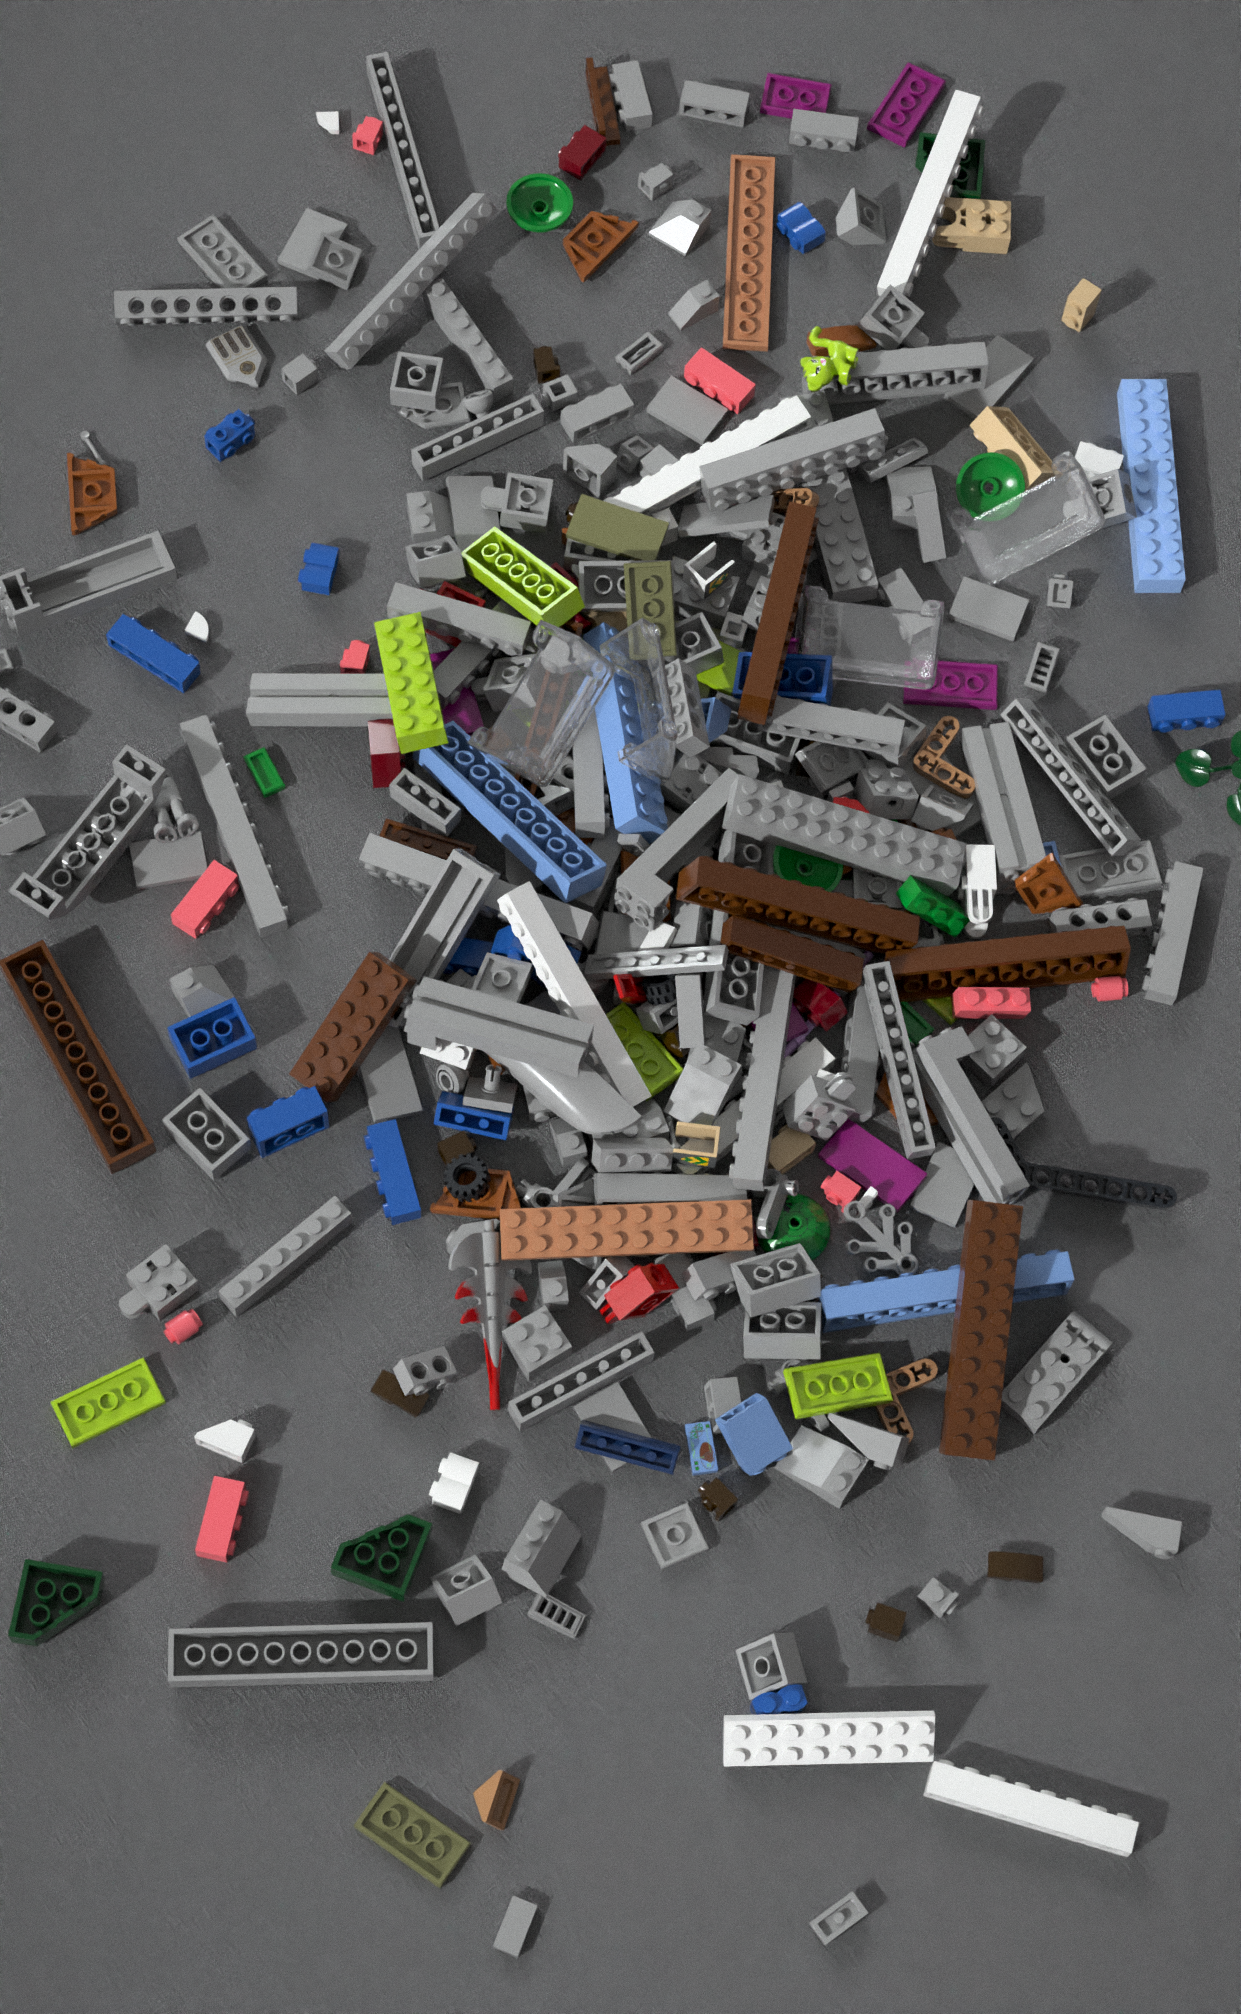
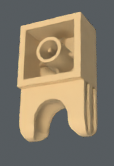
(975, 225)

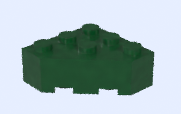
(969, 180)
(384, 1556)
(52, 1599)

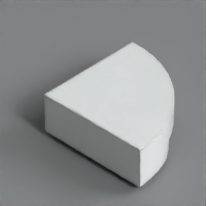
(329, 121)
(198, 627)
(868, 1197)

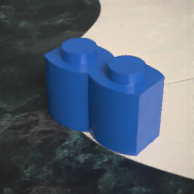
(801, 228)
(319, 568)
(786, 1701)

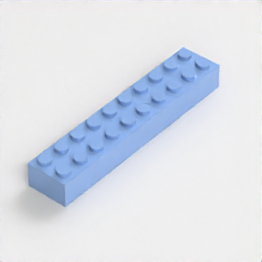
(1151, 470)

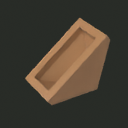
(496, 1798)

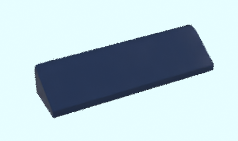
(627, 1447)

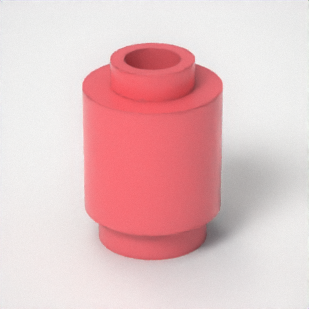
(1109, 988)
(182, 1326)

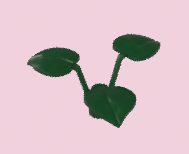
(1195, 770)

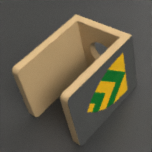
(696, 1158)

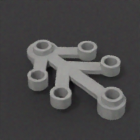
(884, 1240)

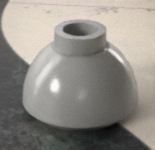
(479, 402)
(451, 1078)

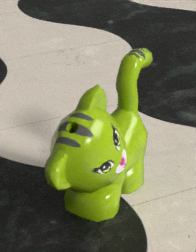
(821, 370)

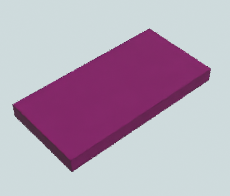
(906, 104)
(959, 686)
(465, 709)
(872, 1164)

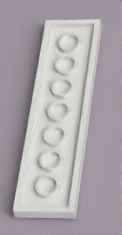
(828, 1738)

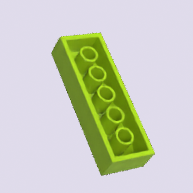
(521, 579)
(411, 683)

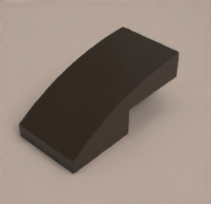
(390, 1391)
(1015, 1566)

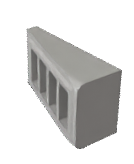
(1046, 650)
(552, 1623)

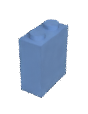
(754, 1434)

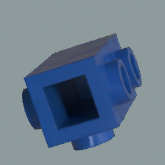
(230, 435)

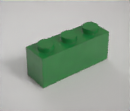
(932, 906)

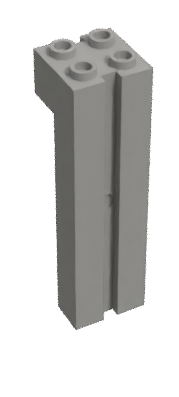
(84, 584)
(317, 699)
(1002, 802)
(643, 885)
(442, 921)
(496, 1027)
(965, 1117)

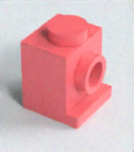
(368, 135)
(355, 658)
(840, 1189)

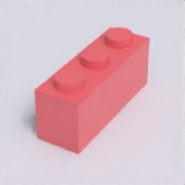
(719, 381)
(205, 899)
(984, 1001)
(221, 1519)

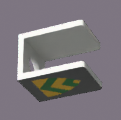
(715, 581)

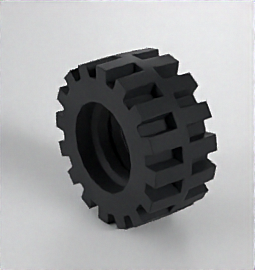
(660, 988)
(463, 1165)

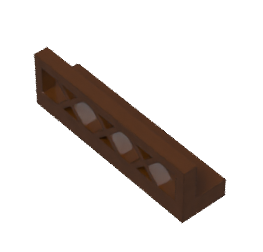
(602, 102)

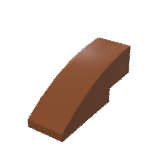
(849, 334)

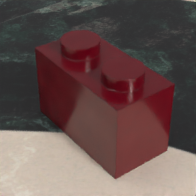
(582, 152)
(818, 1004)

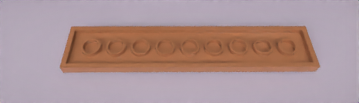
(749, 253)
(626, 1230)

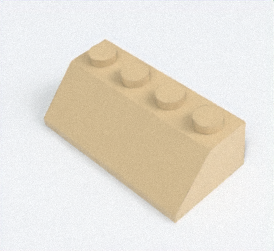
(1006, 435)

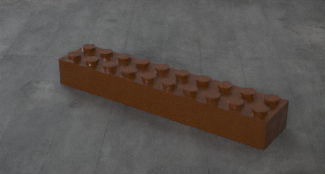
(778, 614)
(796, 906)
(1010, 962)
(77, 1057)
(981, 1330)

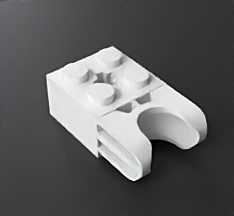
(977, 888)

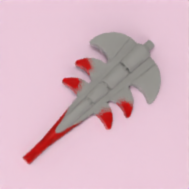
(491, 1288)

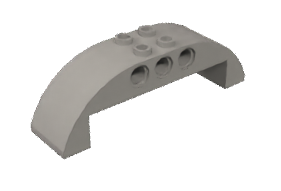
(96, 838)

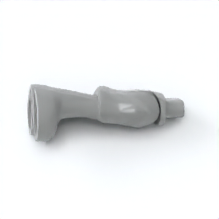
(169, 799)

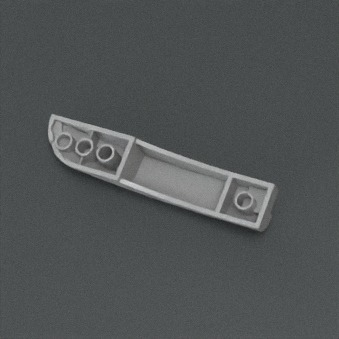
(582, 1102)

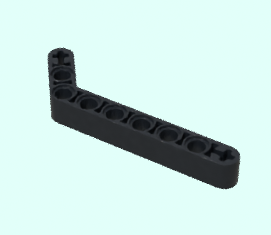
(1079, 1177)

